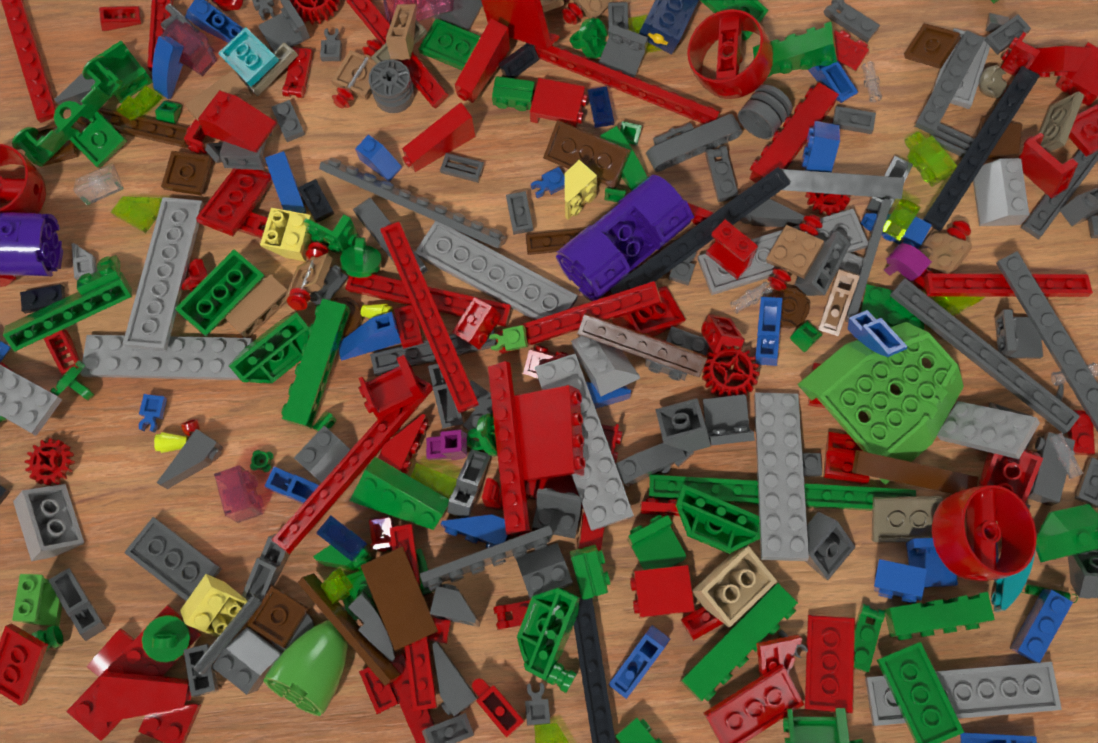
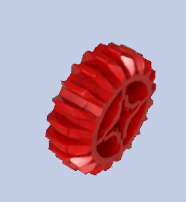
(315, 11)
(738, 375)

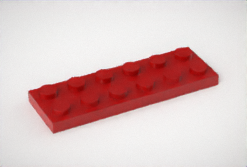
(131, 661)

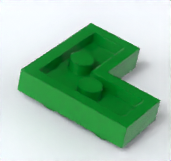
(107, 271)

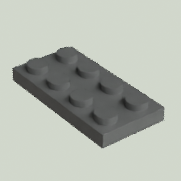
(170, 558)

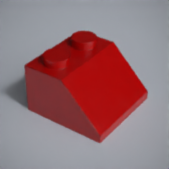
(1059, 60)

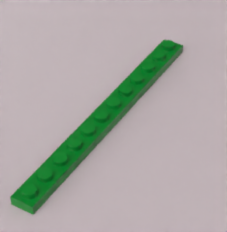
(747, 492)

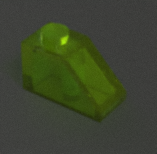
(901, 218)

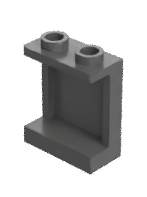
(240, 158)

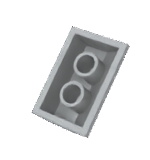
(1001, 193)
(604, 365)
(48, 521)

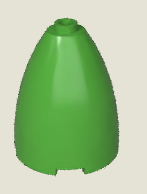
(310, 669)

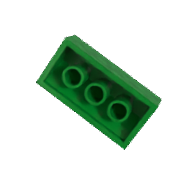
(219, 292)

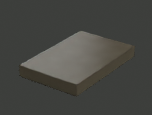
(1059, 121)
(903, 518)

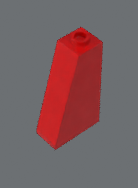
(483, 61)
(440, 138)
(137, 695)

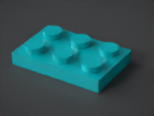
(248, 56)

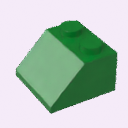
(333, 558)

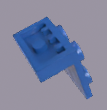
(923, 554)

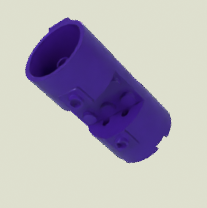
(624, 237)
(29, 244)

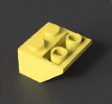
(579, 188)
(286, 234)
(212, 606)

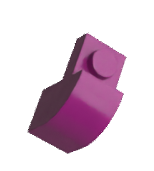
(907, 261)
(447, 446)

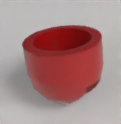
(189, 426)

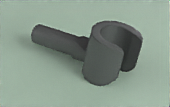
(803, 647)

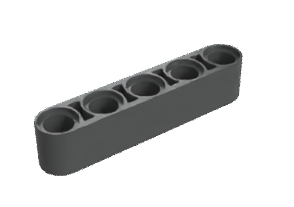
(694, 142)
(374, 220)

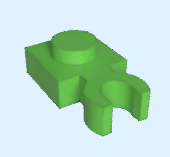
(512, 339)

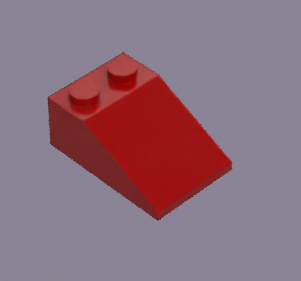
(236, 122)
(654, 319)
(1012, 473)

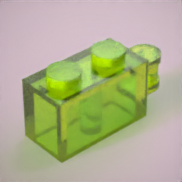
(929, 158)

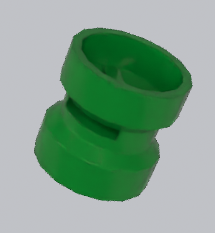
(52, 636)
(561, 677)

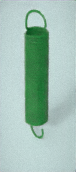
(1036, 590)

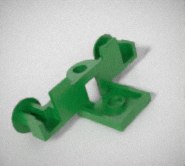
(97, 141)

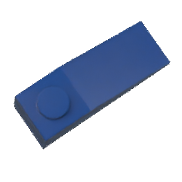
(639, 661)

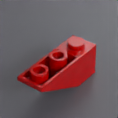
(402, 446)

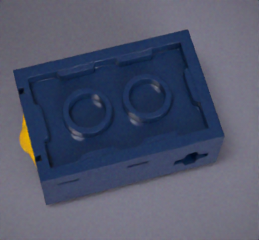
(667, 22)

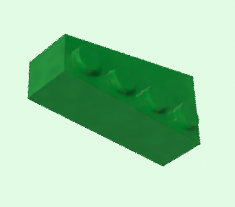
(803, 51)
(399, 495)
(939, 615)

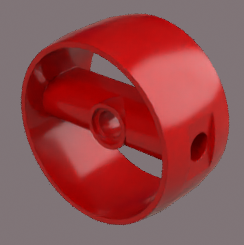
(728, 28)
(23, 194)
(974, 551)

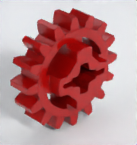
(829, 203)
(40, 464)

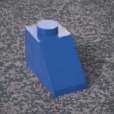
(378, 158)

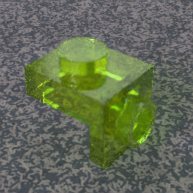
(337, 586)

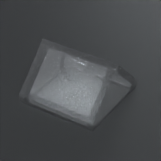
(98, 184)

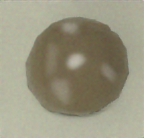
(991, 82)

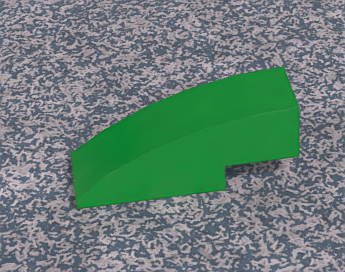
(633, 172)

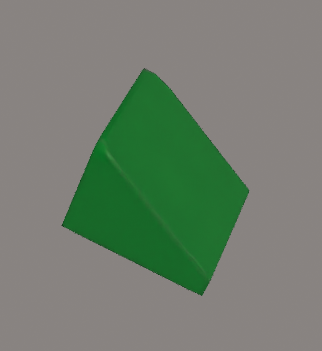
(168, 112)
(631, 132)
(614, 194)
(805, 336)
(326, 420)

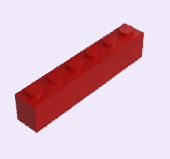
(794, 134)

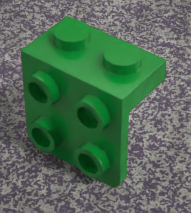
(338, 239)
(656, 544)

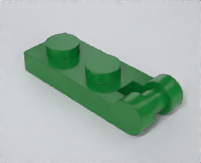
(866, 636)

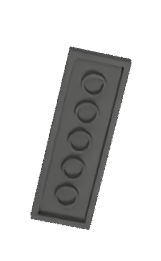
(494, 555)

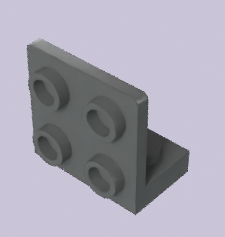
(284, 27)
(624, 50)
(1017, 337)
(727, 420)
(558, 511)

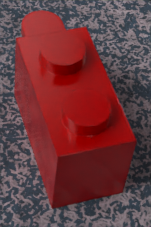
(497, 707)

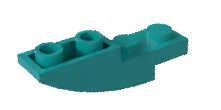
(1009, 588)

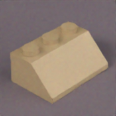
(734, 586)

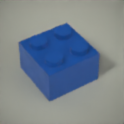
(821, 147)
(900, 581)

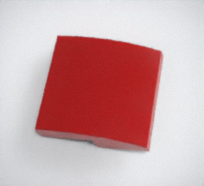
(840, 458)

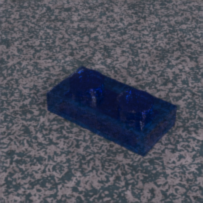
(600, 107)
(341, 538)

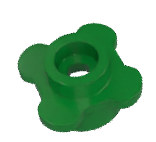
(259, 455)

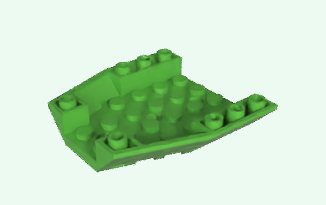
(861, 381)

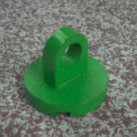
(590, 38)
(361, 259)
(68, 379)
(485, 433)
(166, 638)

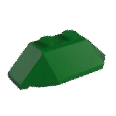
(272, 351)
(716, 521)
(1068, 533)
(546, 630)

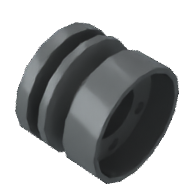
(391, 86)
(765, 111)

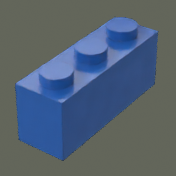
(1041, 625)

